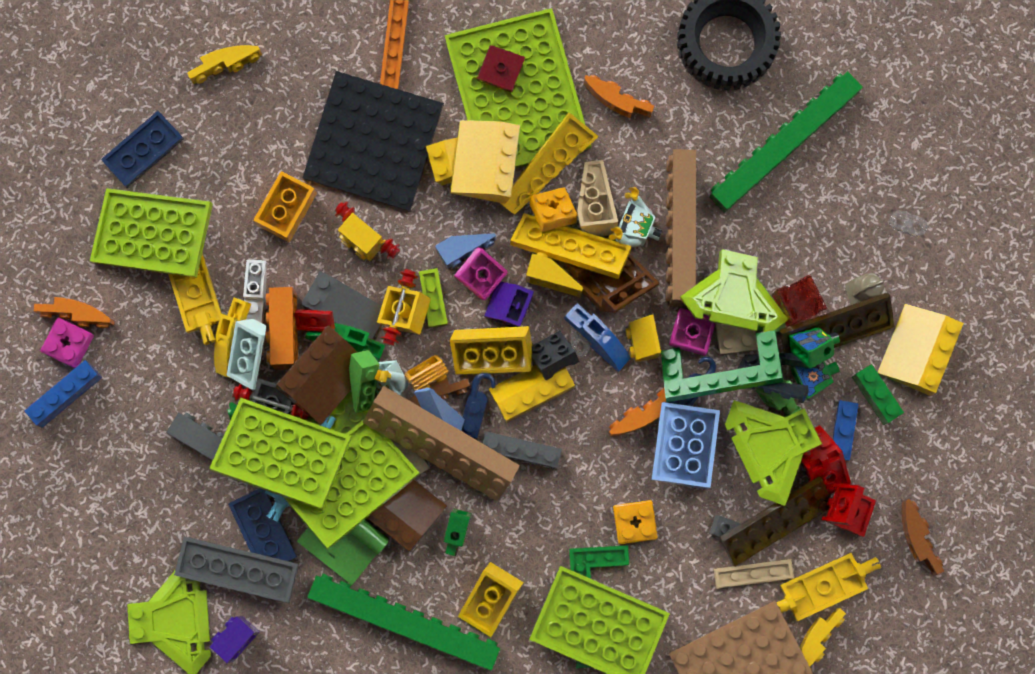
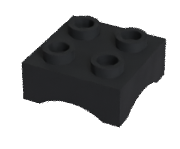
(553, 354)

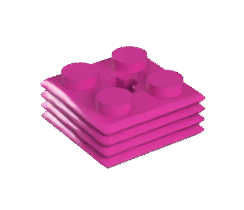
(492, 272)
(681, 337)
(71, 354)

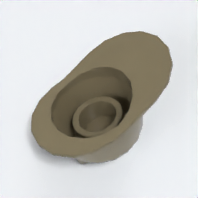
(864, 288)

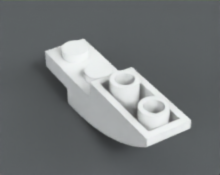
(255, 289)

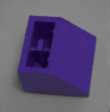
(509, 304)

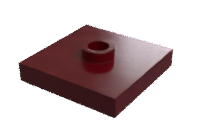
(501, 68)

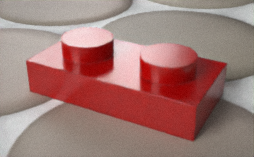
(313, 320)

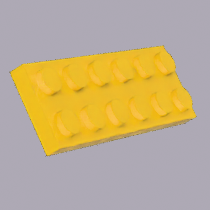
(572, 247)

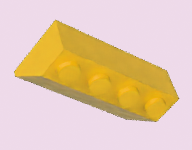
(491, 350)
(529, 391)

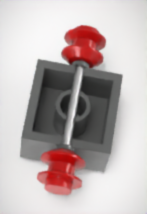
(269, 396)

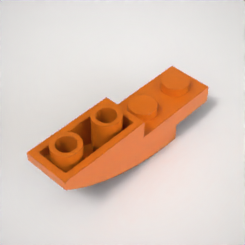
(609, 95)
(81, 313)
(636, 418)

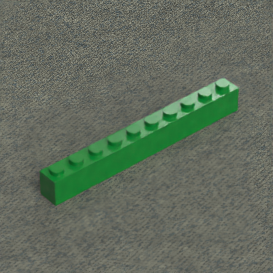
(784, 143)
(403, 622)

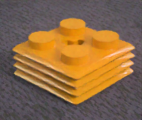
(553, 209)
(426, 373)
(642, 511)

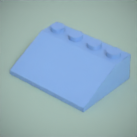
(685, 445)

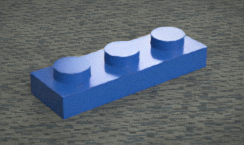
(845, 426)

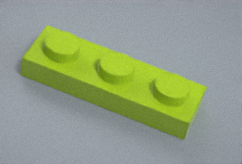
(432, 288)

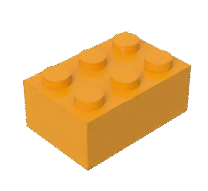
(285, 206)

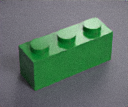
(877, 394)

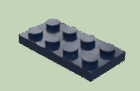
(142, 149)
(259, 531)

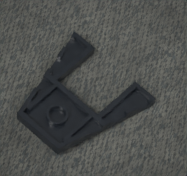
(785, 389)

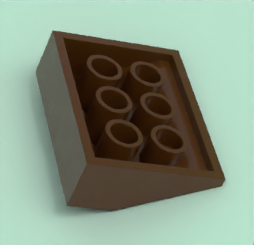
(320, 376)
(408, 514)

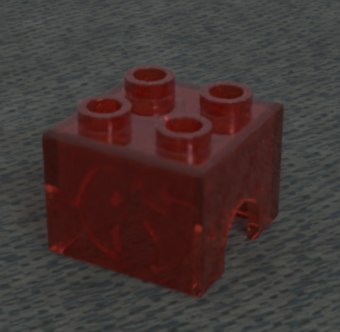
(800, 301)

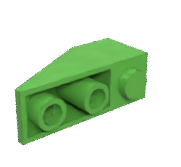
(362, 378)

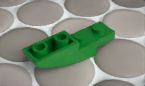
(355, 337)

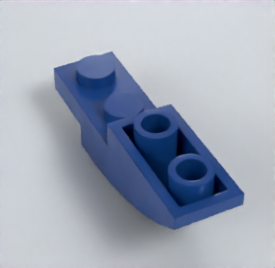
(599, 335)

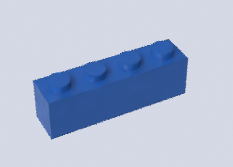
(63, 394)

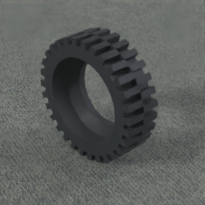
(759, 20)

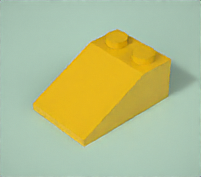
(442, 160)
(548, 274)
(490, 599)

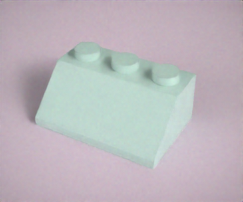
(246, 352)

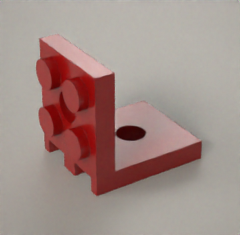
(826, 460)
(850, 509)

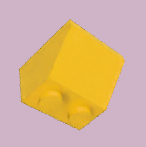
(643, 339)

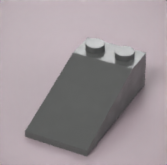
(347, 304)

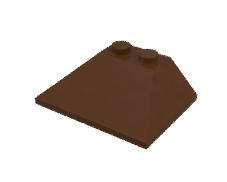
(611, 293)

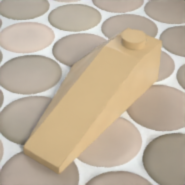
(596, 205)

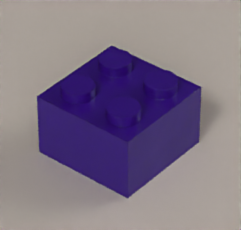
(234, 638)

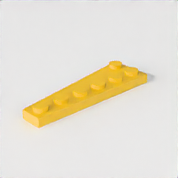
(558, 151)

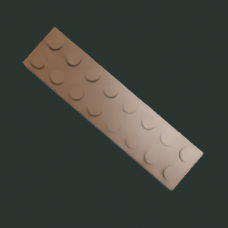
(681, 224)
(440, 443)

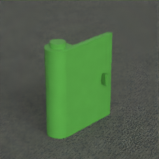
(349, 554)

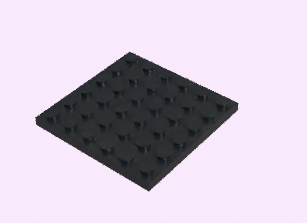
(373, 140)

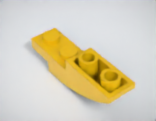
(229, 57)
(224, 336)
(820, 631)

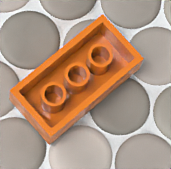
(283, 328)

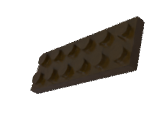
(848, 322)
(776, 522)

